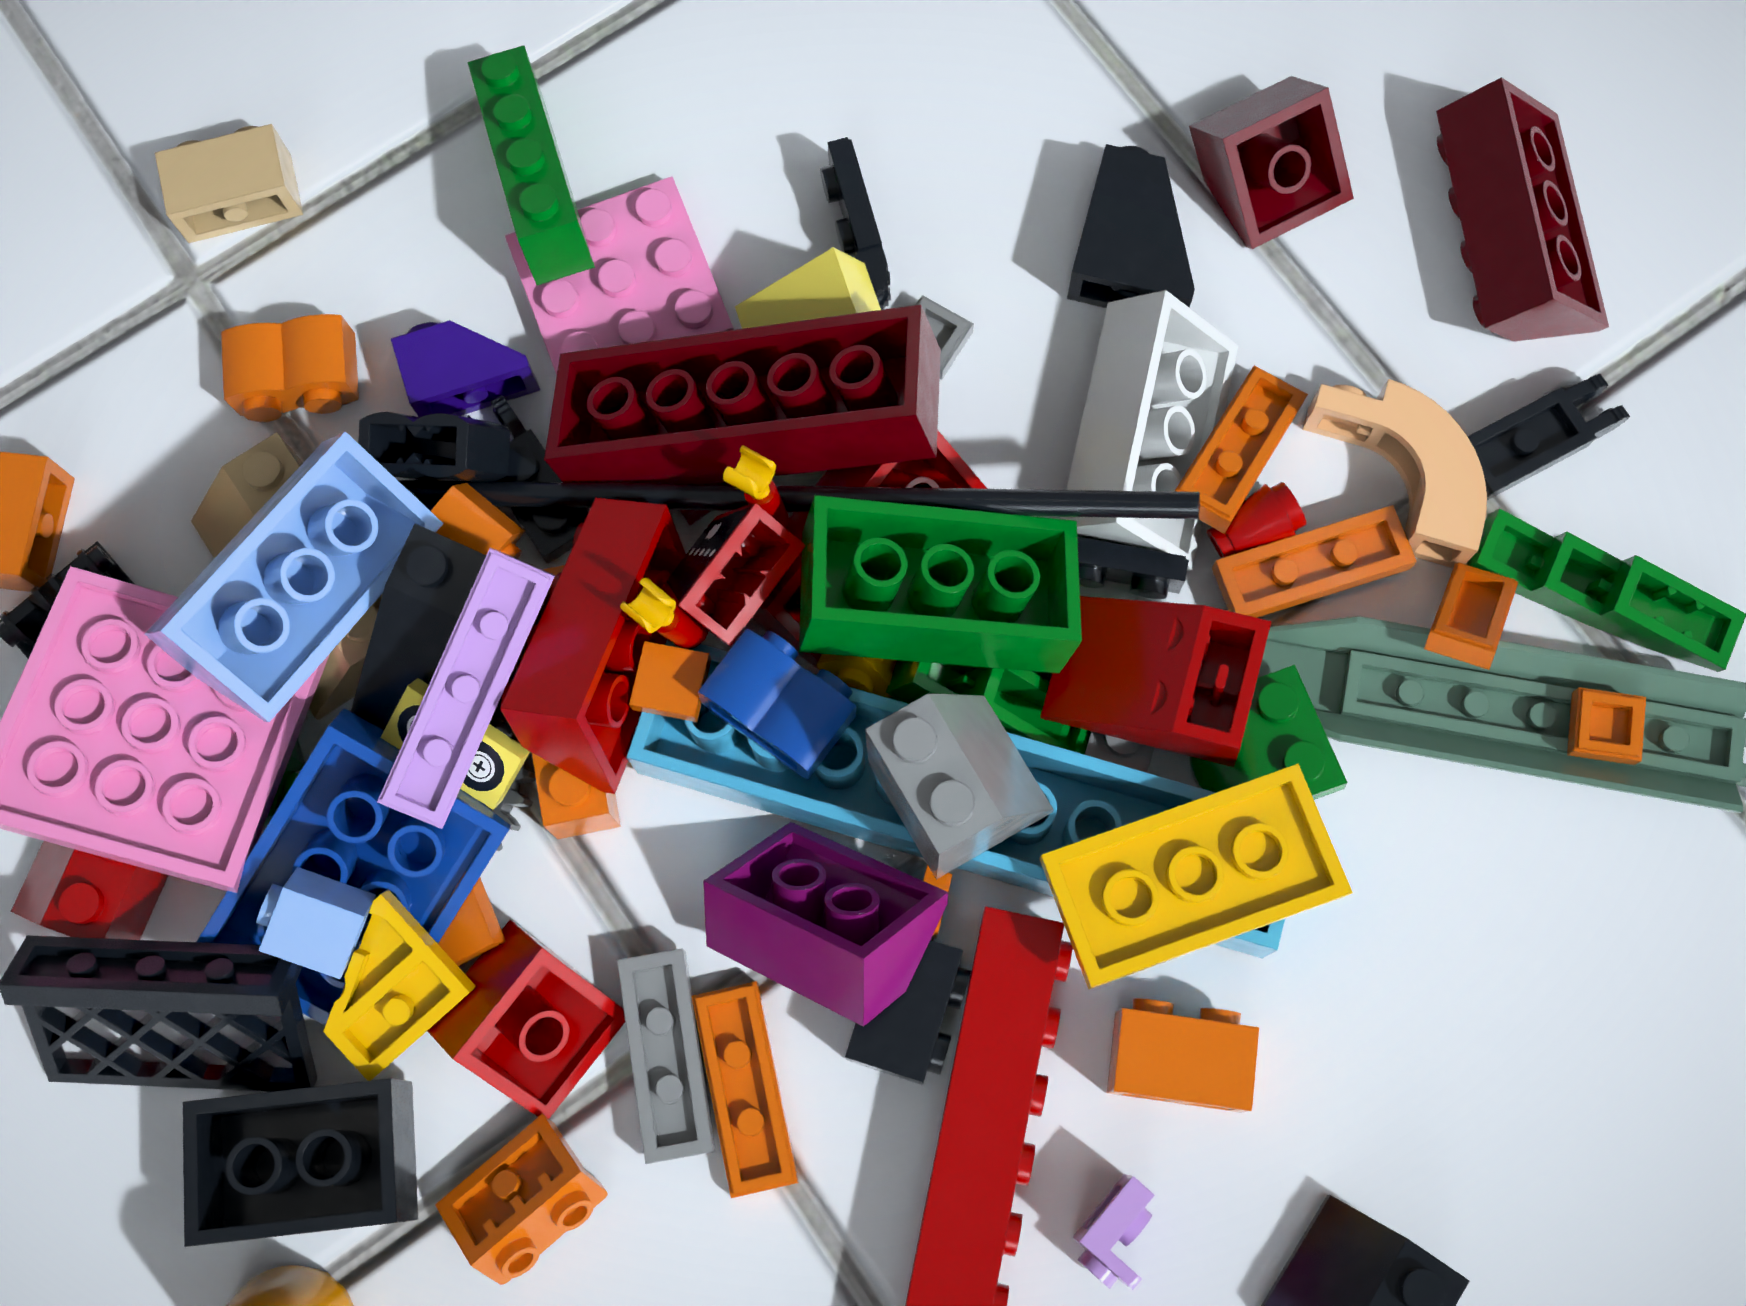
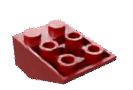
(1161, 676)

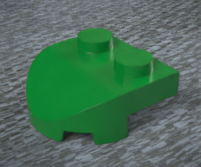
(1277, 735)

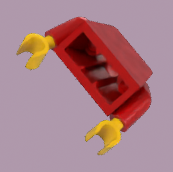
(727, 567)

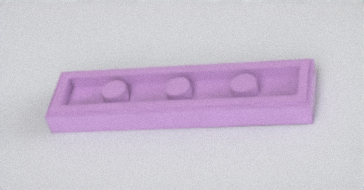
(466, 688)

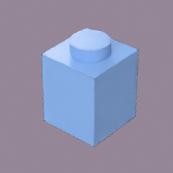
(314, 921)

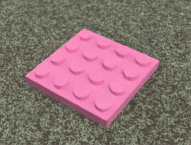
(132, 751)

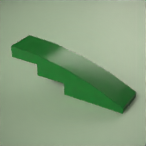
(1609, 593)

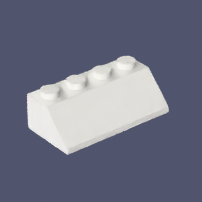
(1148, 412)

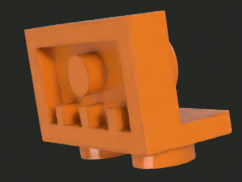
(520, 1202)

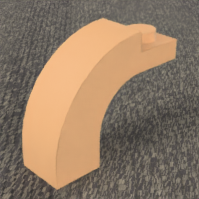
(1427, 451)

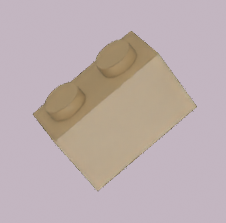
(228, 183)

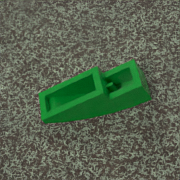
(1012, 694)

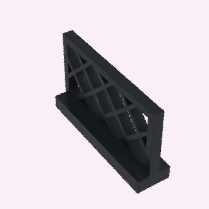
(166, 983)

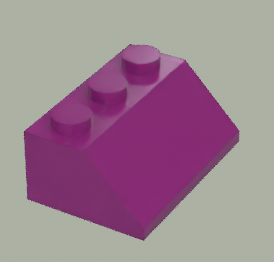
(822, 920)

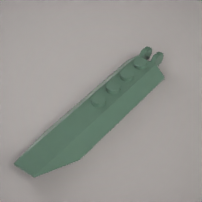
(1390, 694)

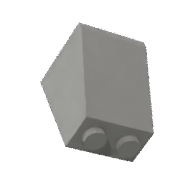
(953, 777)

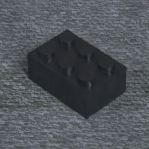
(299, 1161)

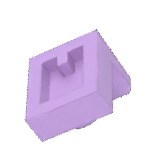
(1116, 1218)

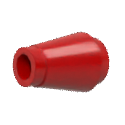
(1262, 519)

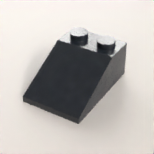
(417, 620)

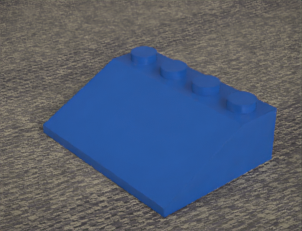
(341, 832)

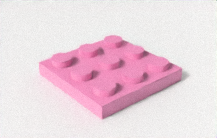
(644, 283)

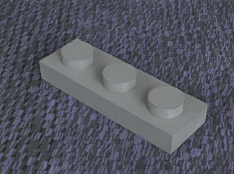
(665, 1056)

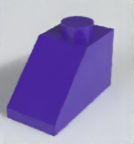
(458, 369)

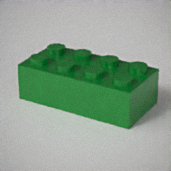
(939, 585)

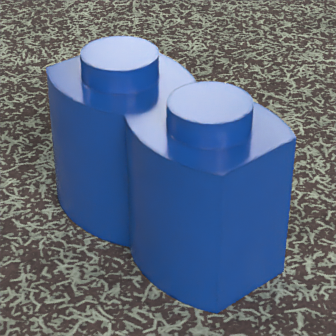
(778, 701)

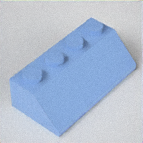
(293, 578)

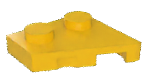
(392, 989)

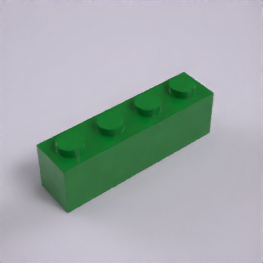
(530, 166)

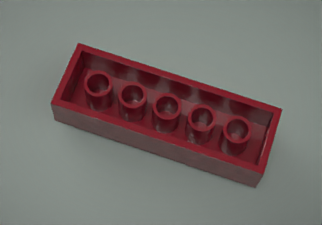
(791, 391)

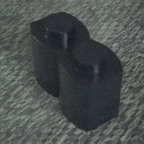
(436, 446)

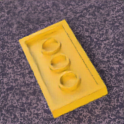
(1194, 876)

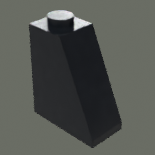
(1131, 233)

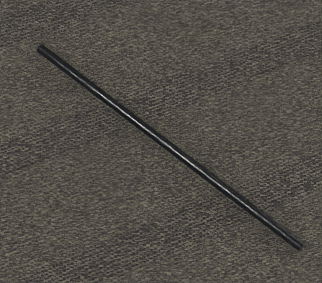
(799, 498)

